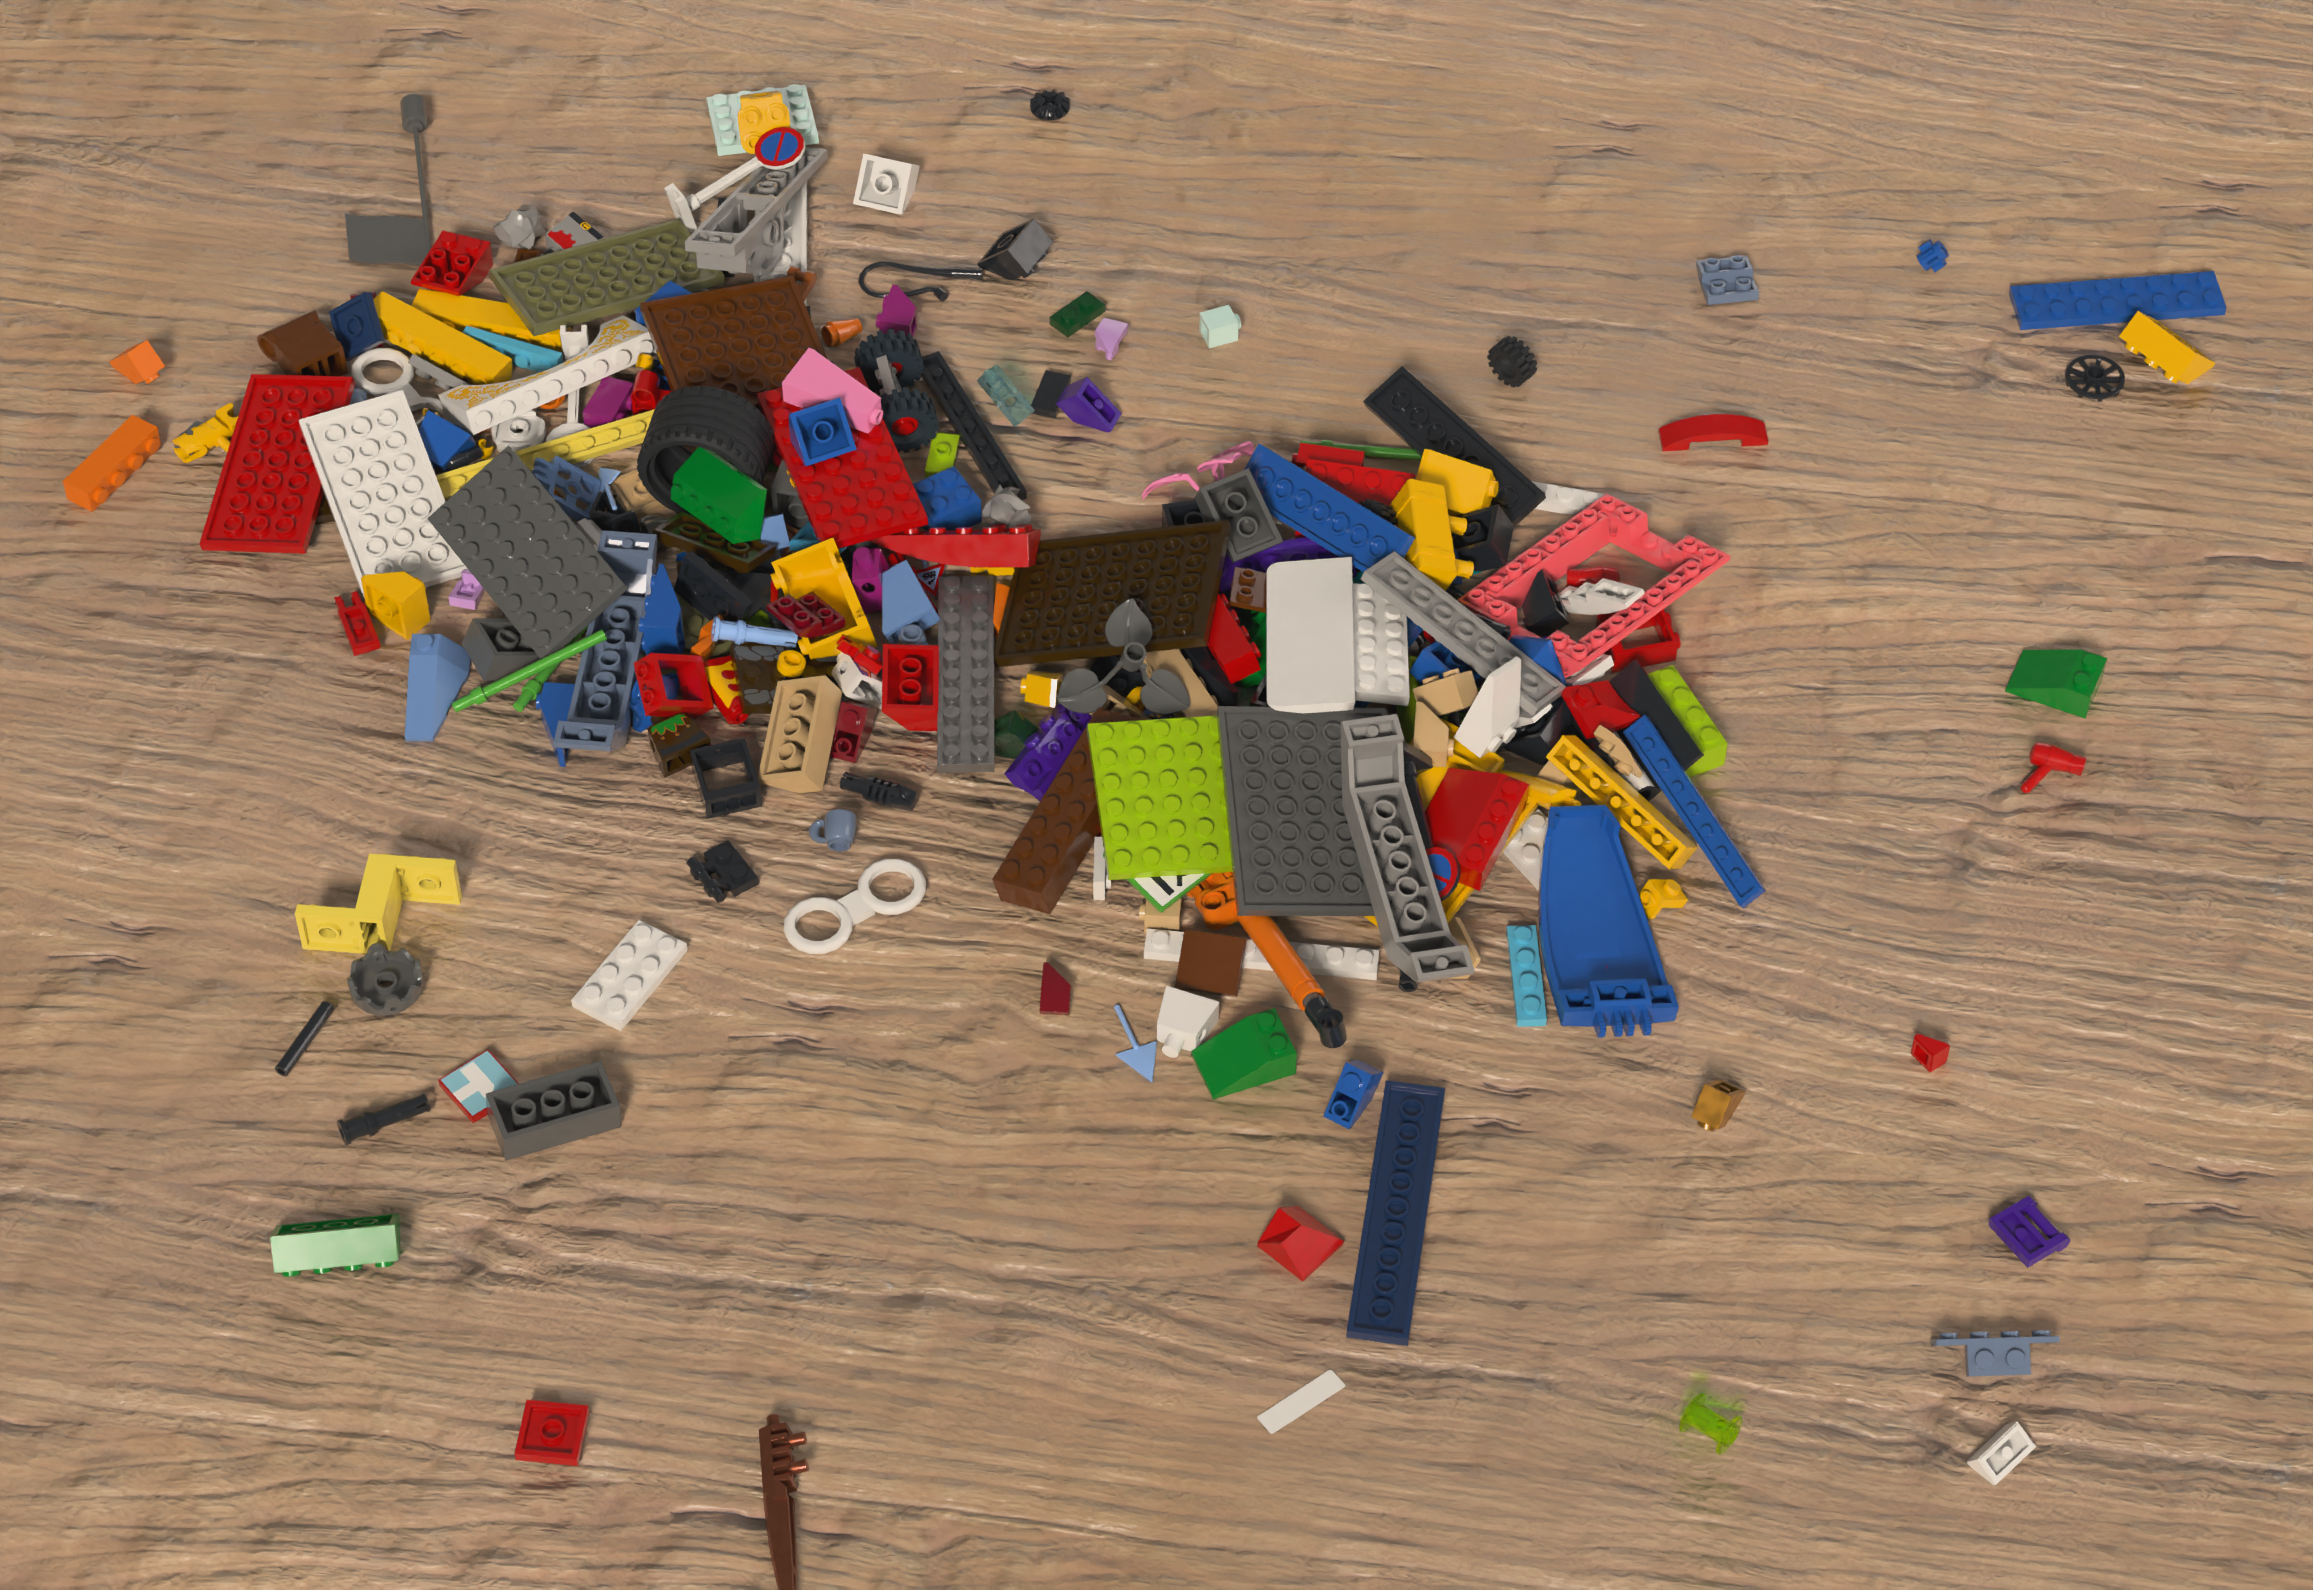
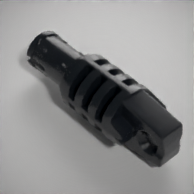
(880, 791)

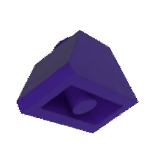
(1088, 406)

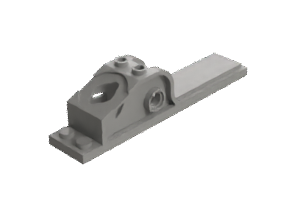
(724, 238)

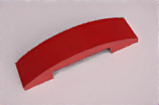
(1712, 427)

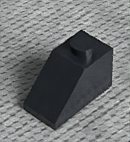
(1544, 607)

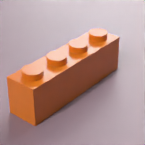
(112, 463)

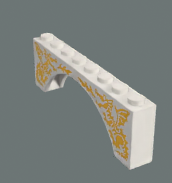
(487, 405)

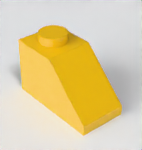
(1041, 688)

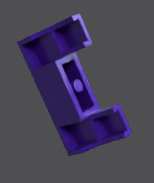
(1047, 750)

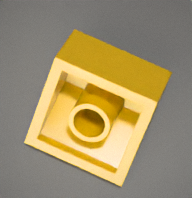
(397, 601)

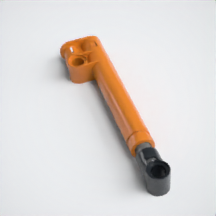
(1218, 907)

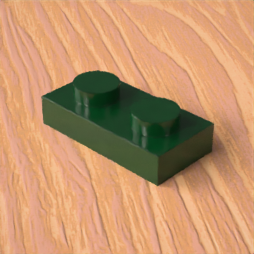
(1077, 314)

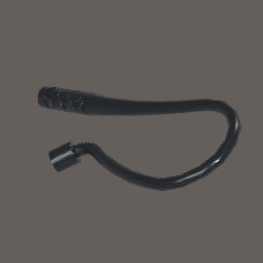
(941, 294)

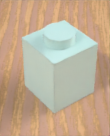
(1219, 326)

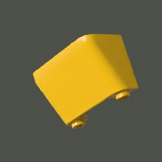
(824, 573)

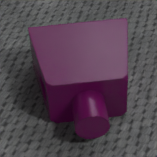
(868, 570)

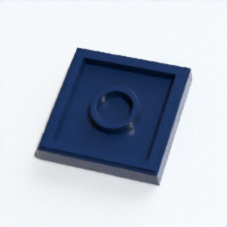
(357, 325)

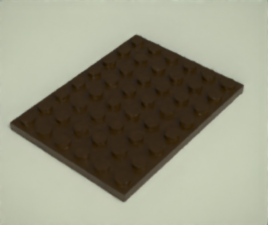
(1078, 582)

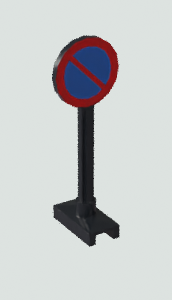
(1442, 862)

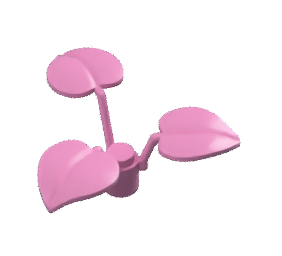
(1220, 459)

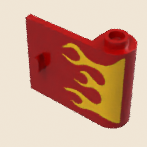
(724, 689)

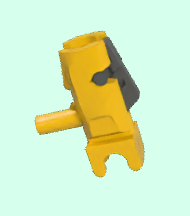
(206, 435)

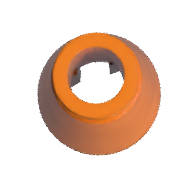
(840, 331)

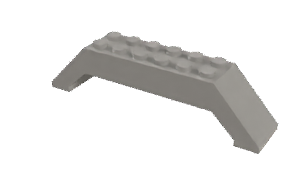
(1394, 853)

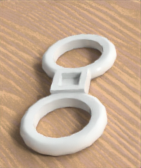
(403, 383)
(854, 906)

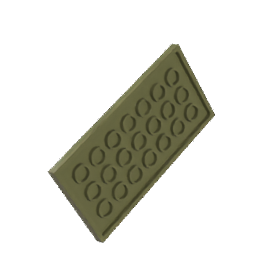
(601, 277)

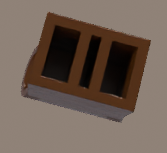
(304, 348)

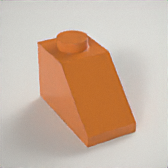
(138, 363)

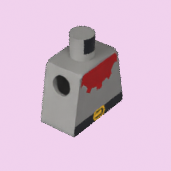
(570, 233)

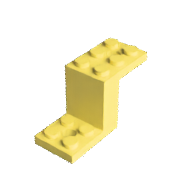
(383, 888)

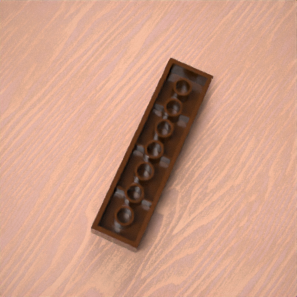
(1056, 833)

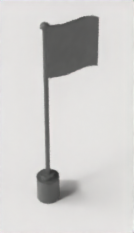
(395, 237)

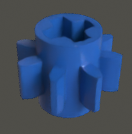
(1932, 255)

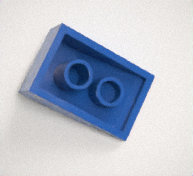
(1437, 660)

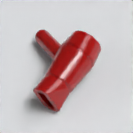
(1591, 575)
(2050, 758)

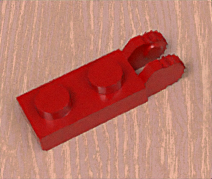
(357, 625)

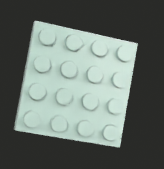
(724, 120)

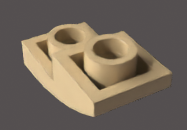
(1618, 751)

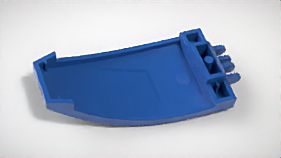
(1596, 919)

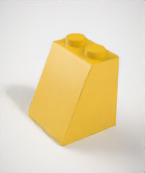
(1465, 484)

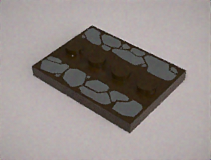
(758, 674)

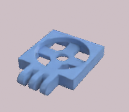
(547, 472)

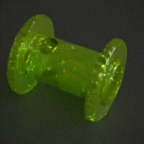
(1710, 1423)

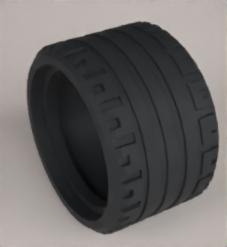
(708, 420)

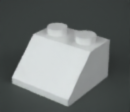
(885, 184)

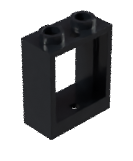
(731, 798)

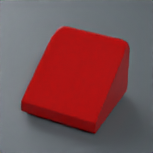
(1929, 1052)

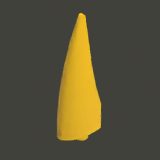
(1546, 792)

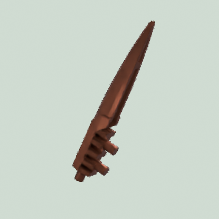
(778, 1476)

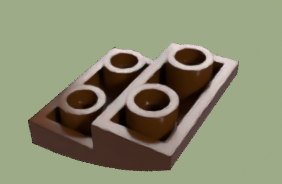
(1210, 963)

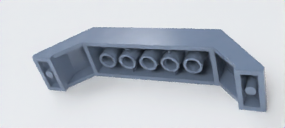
(606, 673)

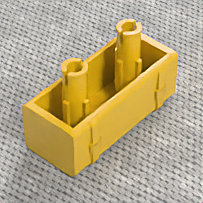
(1424, 515)

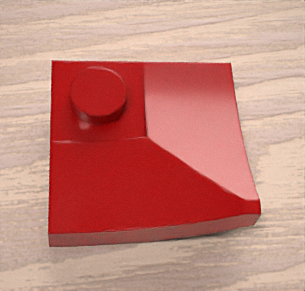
(1598, 705)

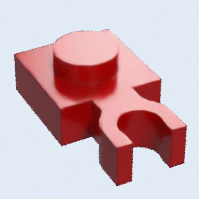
(866, 656)

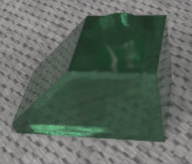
(1010, 734)

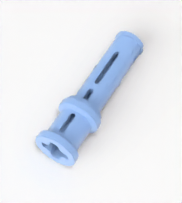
(742, 632)

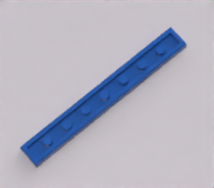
(1694, 811)

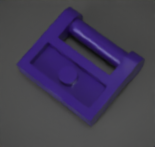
(2023, 1237)

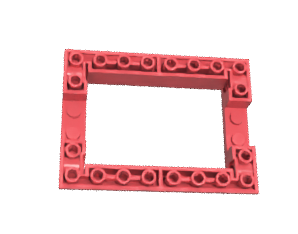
(1572, 544)

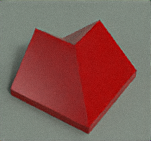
(1298, 1241)

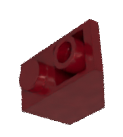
(852, 730)

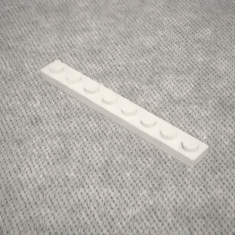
(1318, 958)

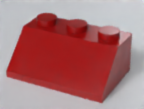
(911, 685)

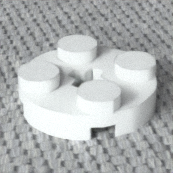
(533, 432)

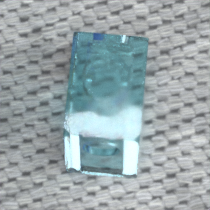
(999, 388)

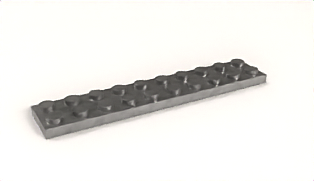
(965, 674)

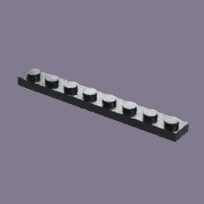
(969, 425)

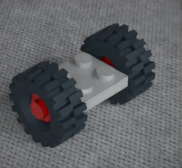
(889, 365)

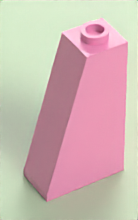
(819, 381)

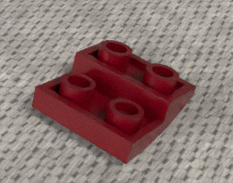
(807, 615)

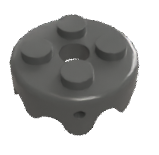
(382, 966)

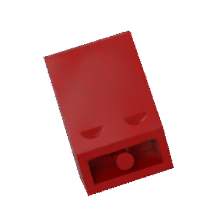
(454, 264)

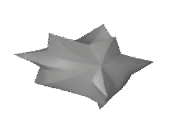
(520, 227)
(1007, 508)

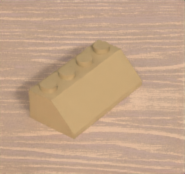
(800, 734)

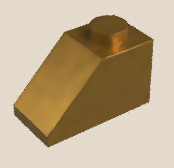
(1717, 1104)

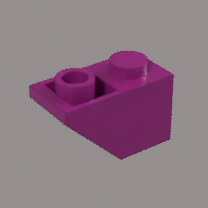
(897, 313)

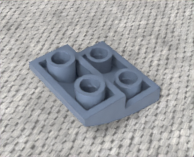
(1727, 280)

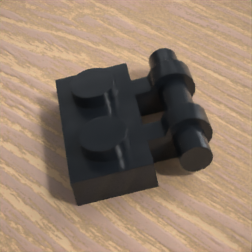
(730, 868)

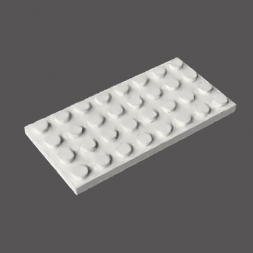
(381, 489)

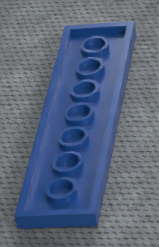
(2116, 300)
(1324, 512)

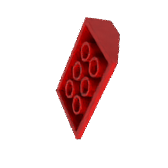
(1474, 819)

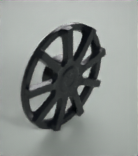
(2094, 377)

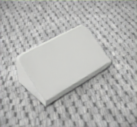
(2001, 1453)

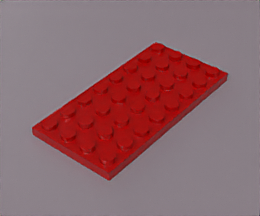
(268, 478)
(854, 493)

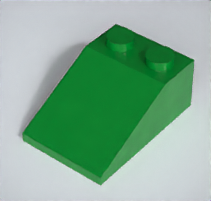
(2058, 678)
(1246, 1055)

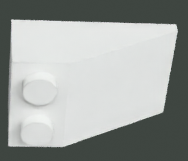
(1493, 711)

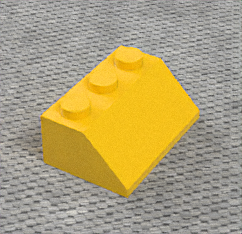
(2165, 349)

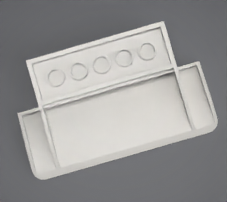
(1331, 640)

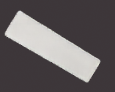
(1301, 1401)

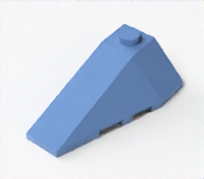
(434, 678)

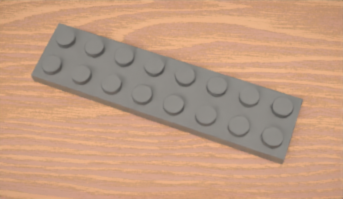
(1458, 628)

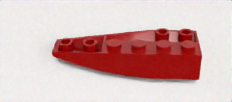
(967, 547)

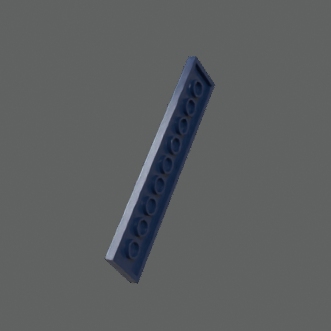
(1396, 1213)

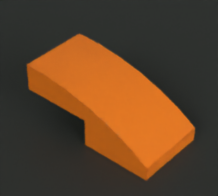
(705, 646)

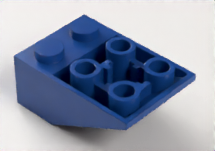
(663, 618)

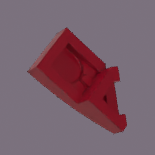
(1054, 992)

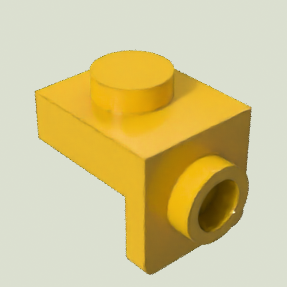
(1661, 894)

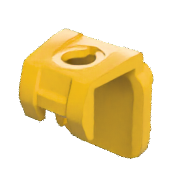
(760, 114)

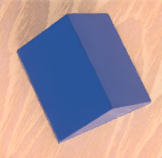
(821, 432)

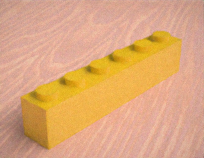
(483, 315)
(440, 343)
(1624, 802)

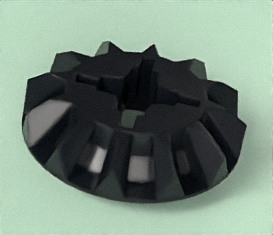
(1049, 111)

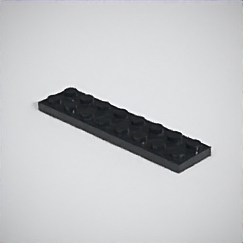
(1431, 425)

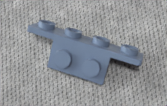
(1996, 1355)

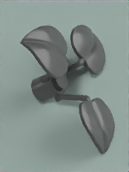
(1127, 628)

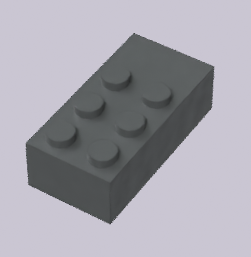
(553, 1110)

